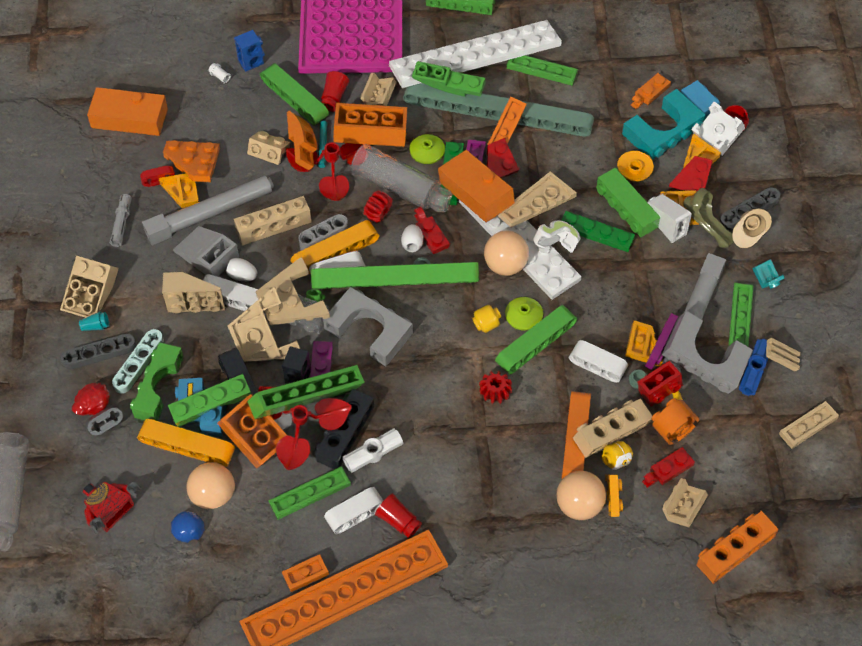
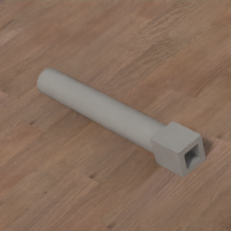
(161, 227)
(704, 289)

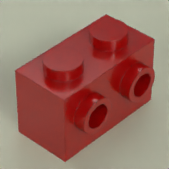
(660, 383)

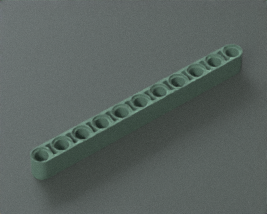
(492, 107)

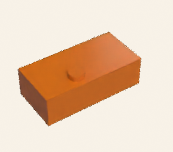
(127, 111)
(370, 124)
(476, 186)

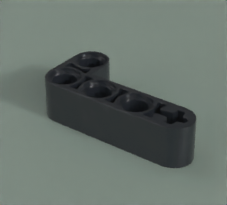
(233, 366)

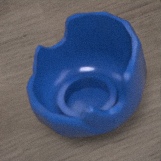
(187, 526)

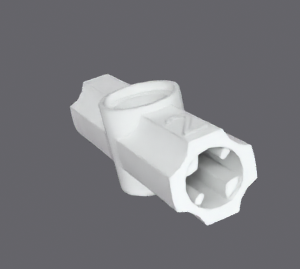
(383, 445)

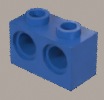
(249, 50)

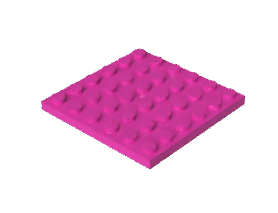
(349, 35)

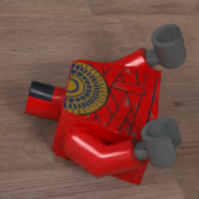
(108, 503)

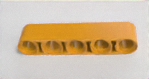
(347, 241)
(186, 442)

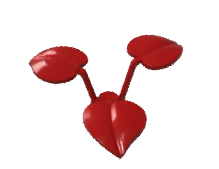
(330, 187)
(331, 415)

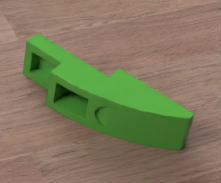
(447, 80)

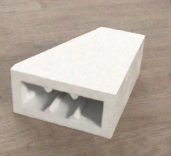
(673, 217)

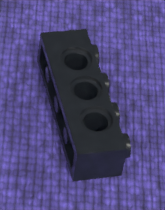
(332, 456)

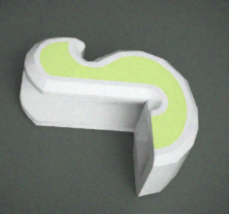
(556, 232)

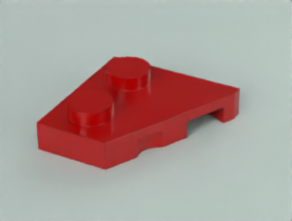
(501, 159)
(693, 175)

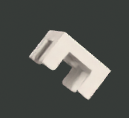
(719, 129)

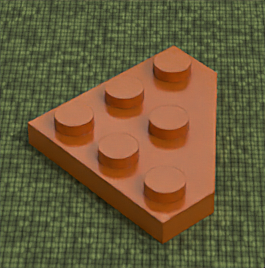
(193, 158)

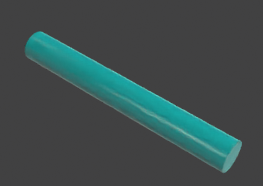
(323, 140)

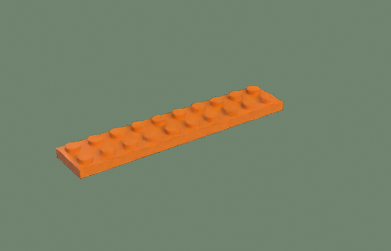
(345, 592)

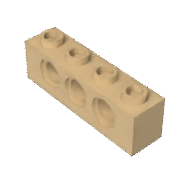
(272, 220)
(591, 443)

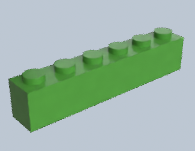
(305, 391)

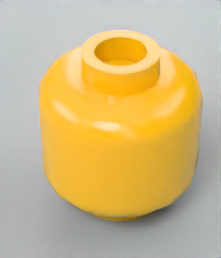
(486, 318)

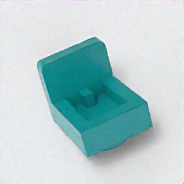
(767, 275)

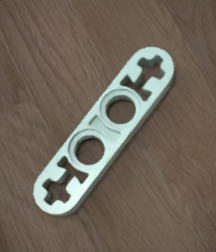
(136, 360)

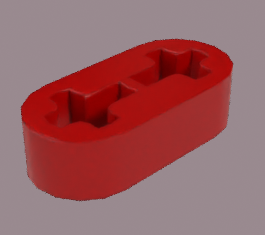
(151, 177)

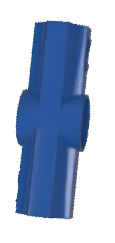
(753, 375)

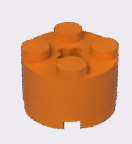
(674, 421)

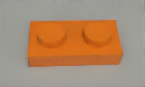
(305, 573)

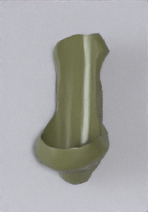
(701, 208)

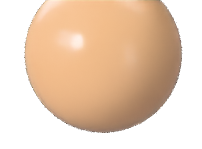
(506, 253)
(210, 485)
(581, 495)

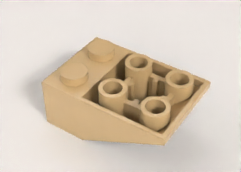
(88, 287)
(191, 294)

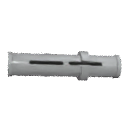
(122, 214)

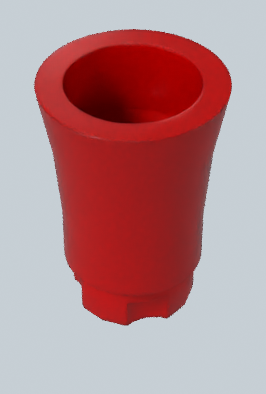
(334, 89)
(398, 516)

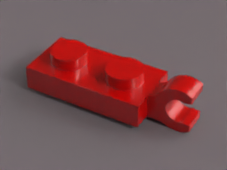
(431, 232)
(669, 468)

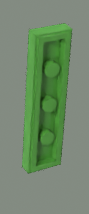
(543, 69)
(741, 313)
(309, 493)

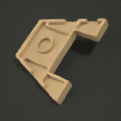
(291, 305)
(253, 333)

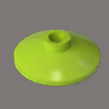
(427, 149)
(523, 320)

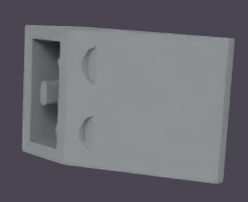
(207, 251)

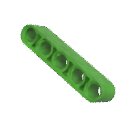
(294, 94)
(536, 339)

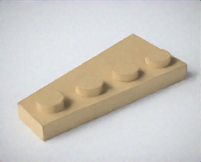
(537, 199)

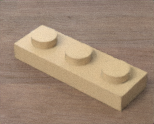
(808, 424)

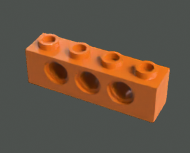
(716, 568)

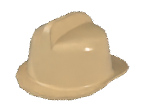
(751, 227)

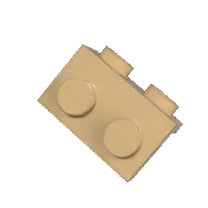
(378, 90)
(267, 147)
(684, 503)

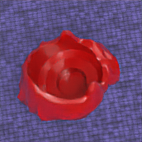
(91, 399)

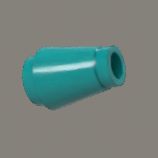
(97, 321)

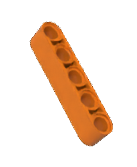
(577, 416)

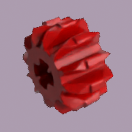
(377, 206)
(495, 387)

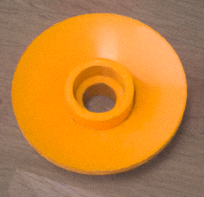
(635, 160)

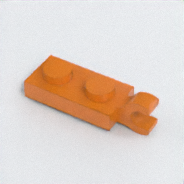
(650, 90)

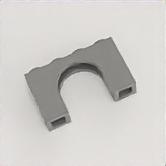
(356, 305)
(682, 350)

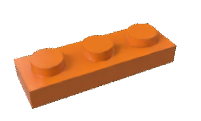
(508, 120)

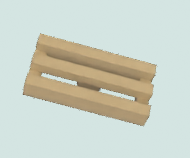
(782, 351)

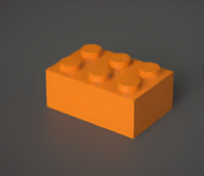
(252, 436)

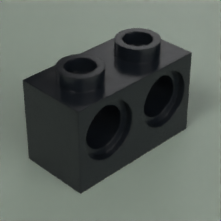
(296, 365)

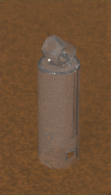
(400, 179)
(12, 474)

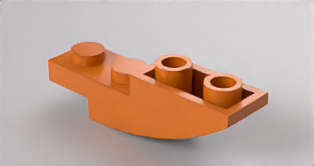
(303, 138)

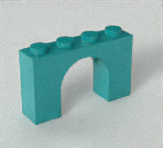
(656, 142)

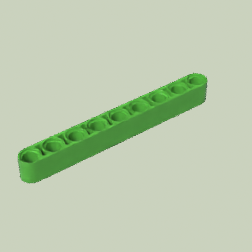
(394, 275)

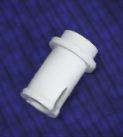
(216, 70)

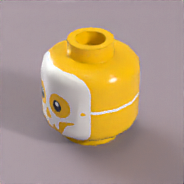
(617, 455)

